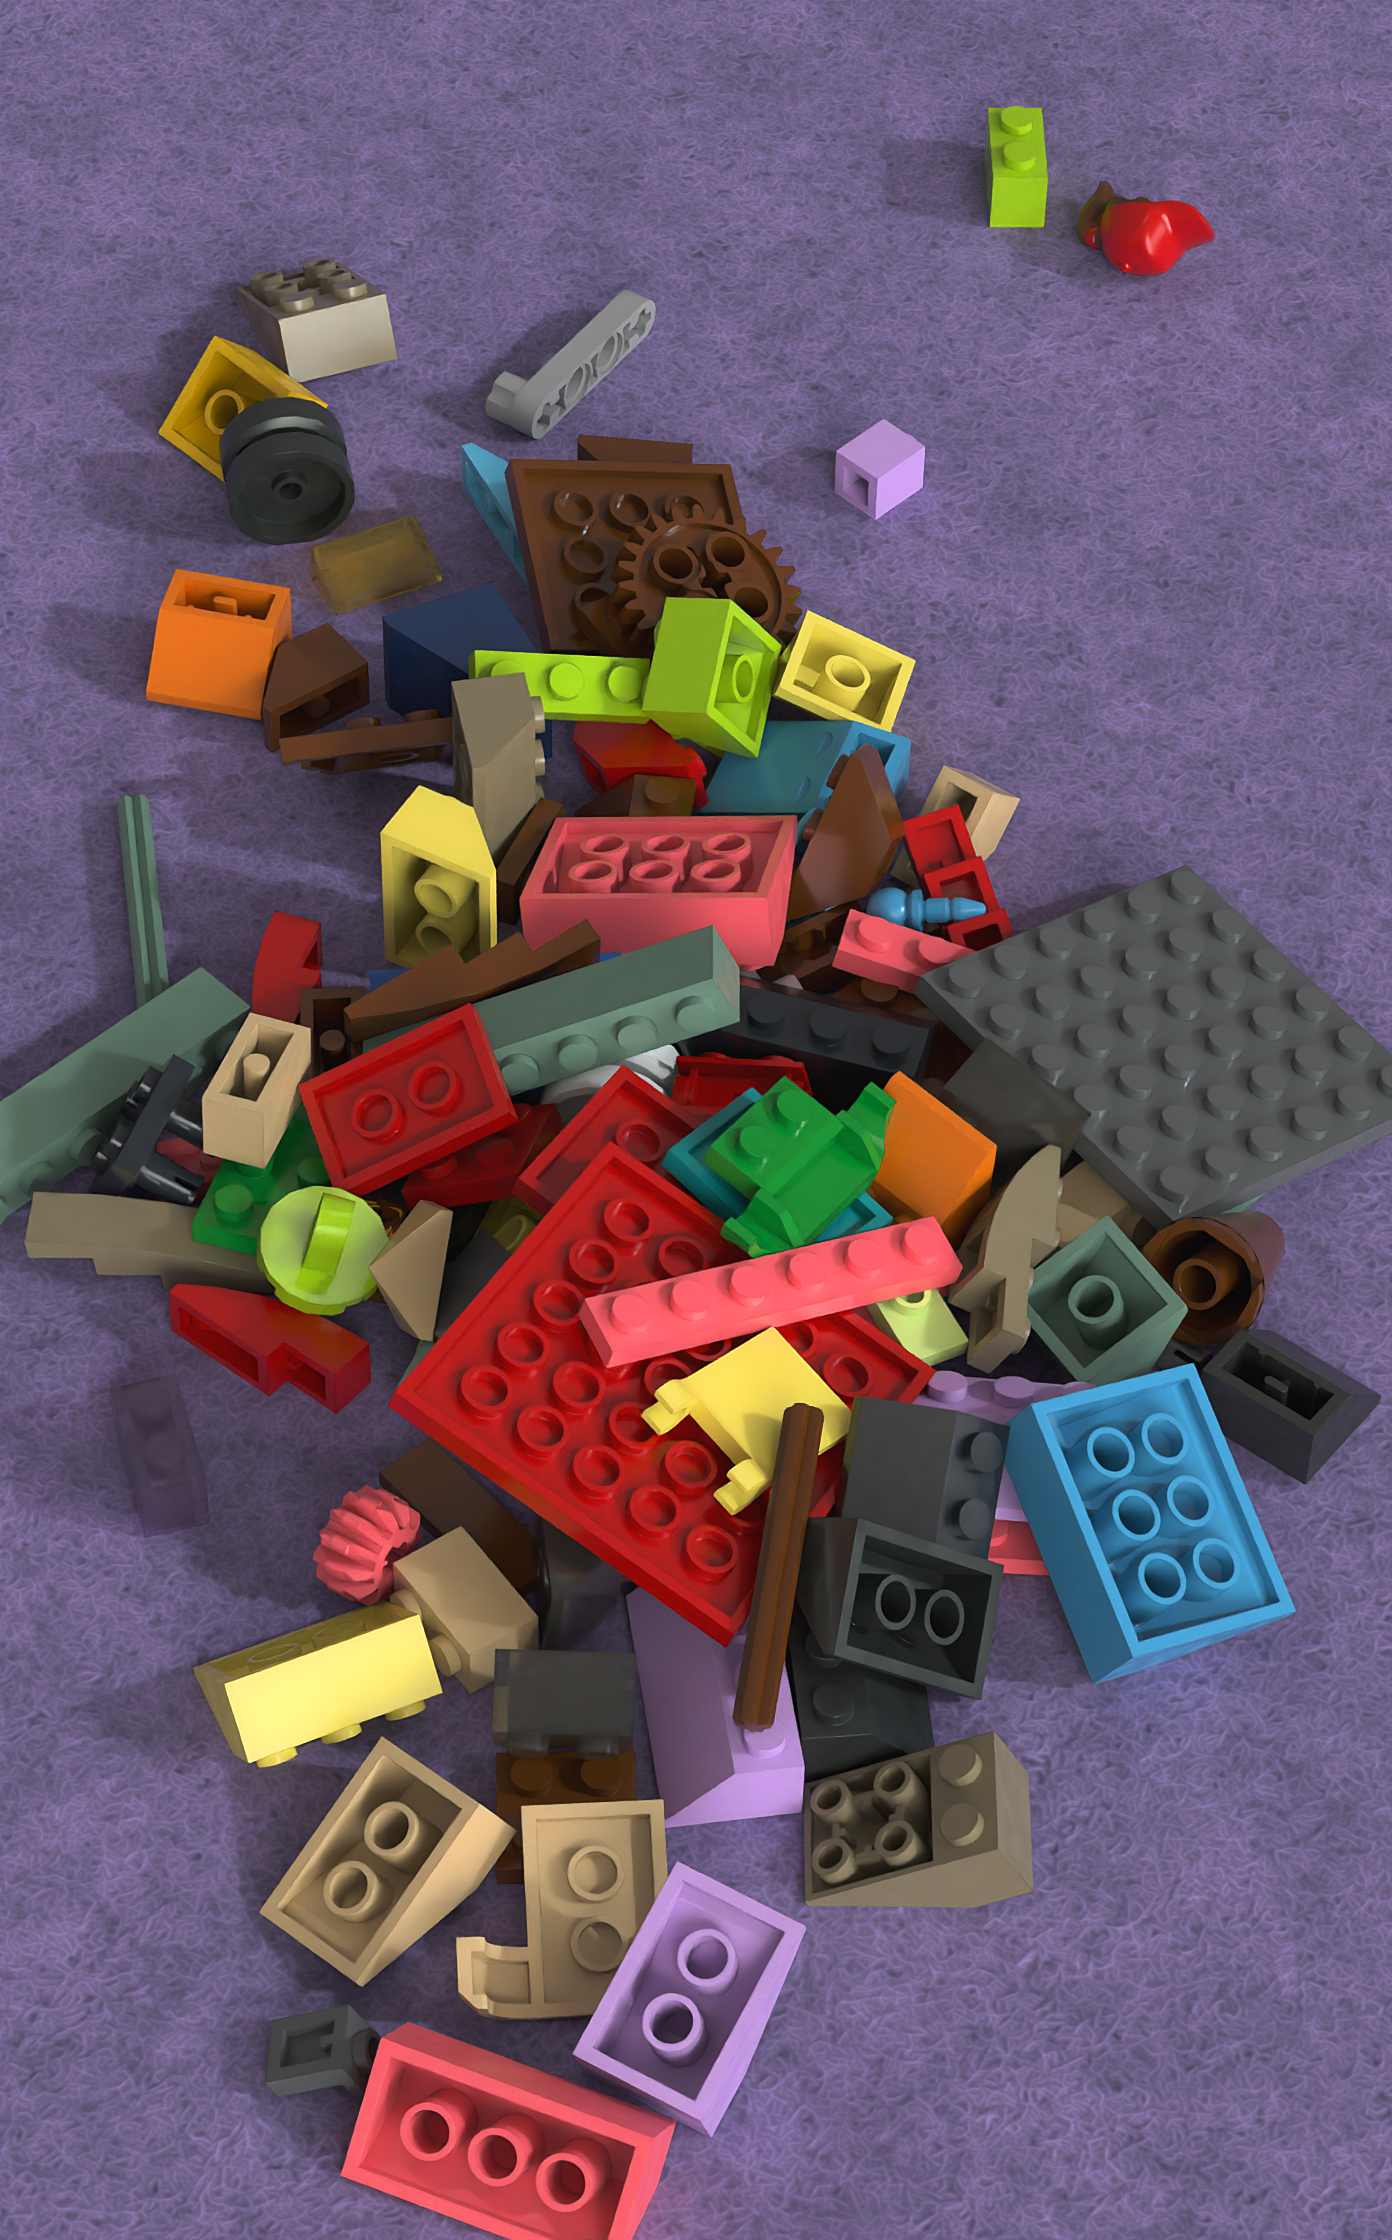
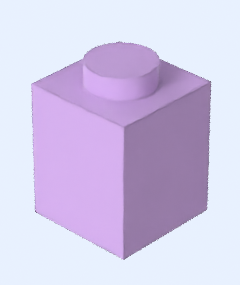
(879, 469)

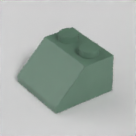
(1101, 1308)

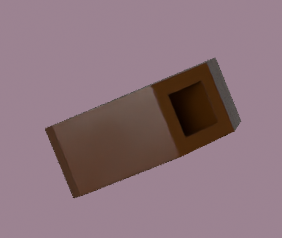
(849, 839)

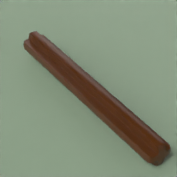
(778, 1568)

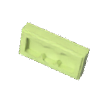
(921, 1325)

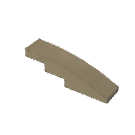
(136, 1239)

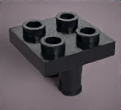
(129, 1151)

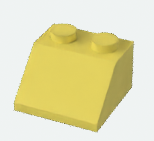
(841, 675)

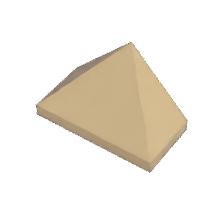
(413, 1267)

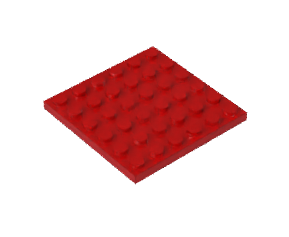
(546, 1421)

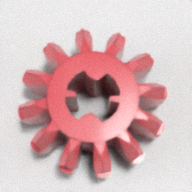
(364, 1542)

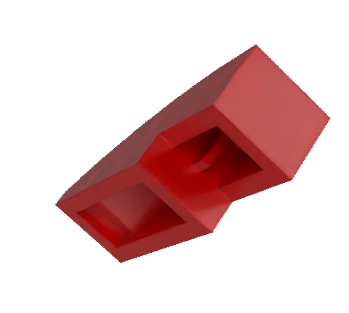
(285, 965)
(272, 1343)

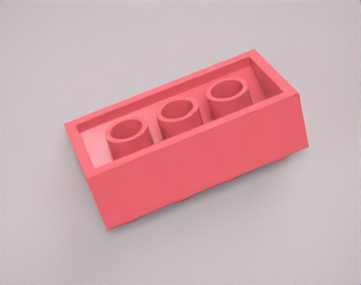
(503, 2142)

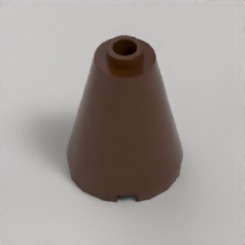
(1218, 1270)

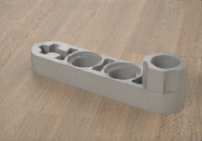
(575, 370)

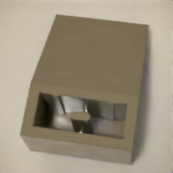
(319, 319)
(921, 1830)

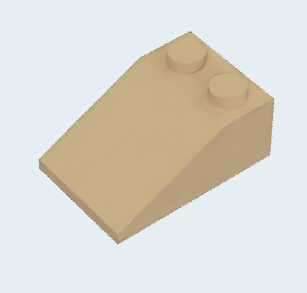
(386, 1864)

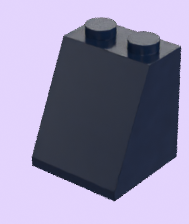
(432, 644)

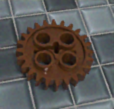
(691, 554)

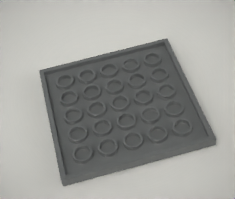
(1182, 1038)

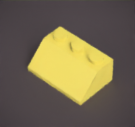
(436, 881)
(320, 1682)

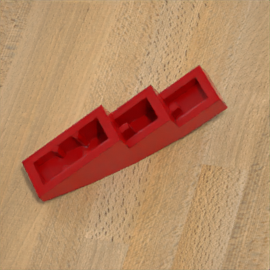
(950, 869)

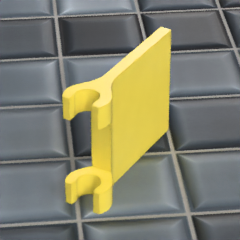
(743, 1406)

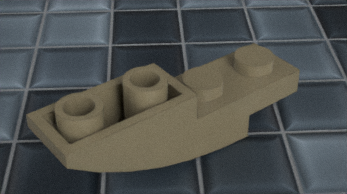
(1000, 1256)

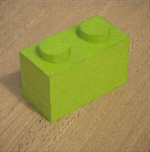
(1015, 167)

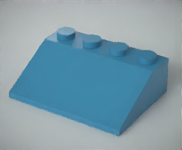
(1143, 1521)

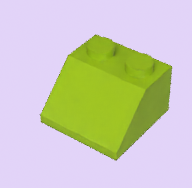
(711, 674)

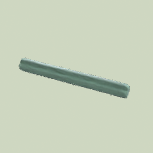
(142, 898)

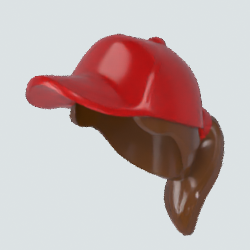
(1139, 233)

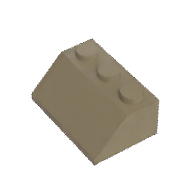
(497, 754)

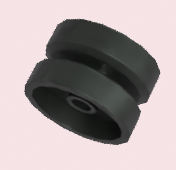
(286, 471)

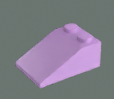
(691, 1999)

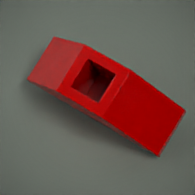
(619, 750)

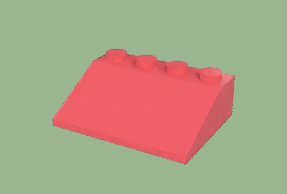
(665, 879)

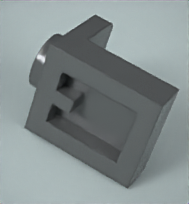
(321, 2052)

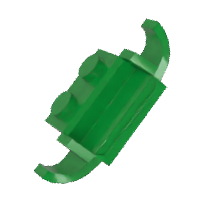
(798, 1165)

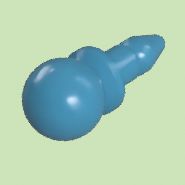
(912, 911)

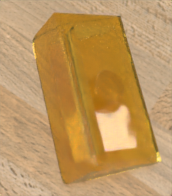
(374, 565)

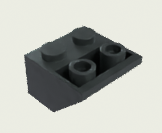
(1284, 1401)

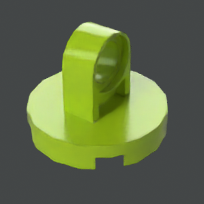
(320, 1249)

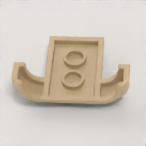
(586, 1897)

